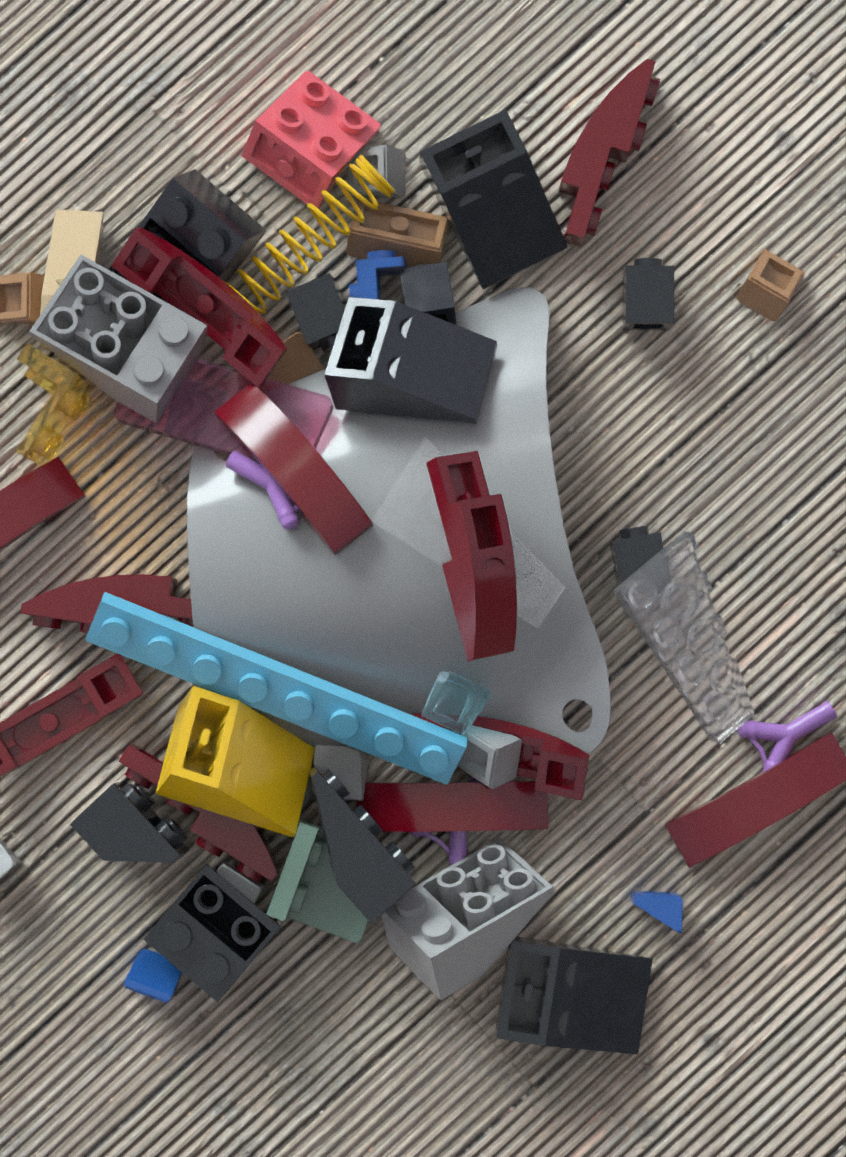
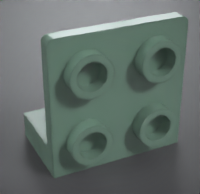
(310, 892)

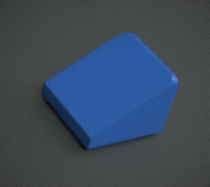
(662, 906)
(153, 976)

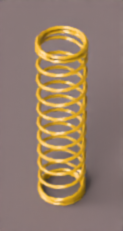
(368, 173)

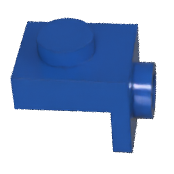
(369, 271)

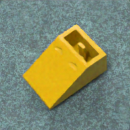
(235, 763)

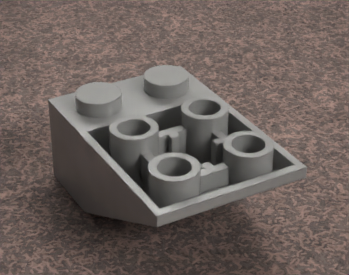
(120, 337)
(465, 917)

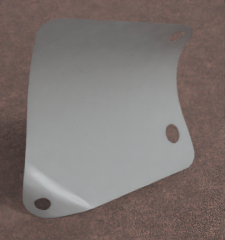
(379, 608)

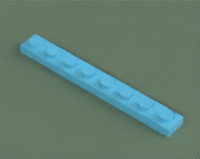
(276, 688)

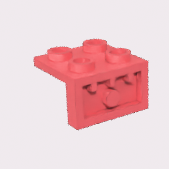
(308, 138)

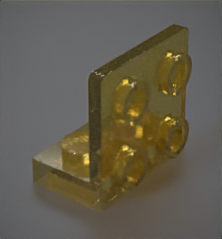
(66, 401)

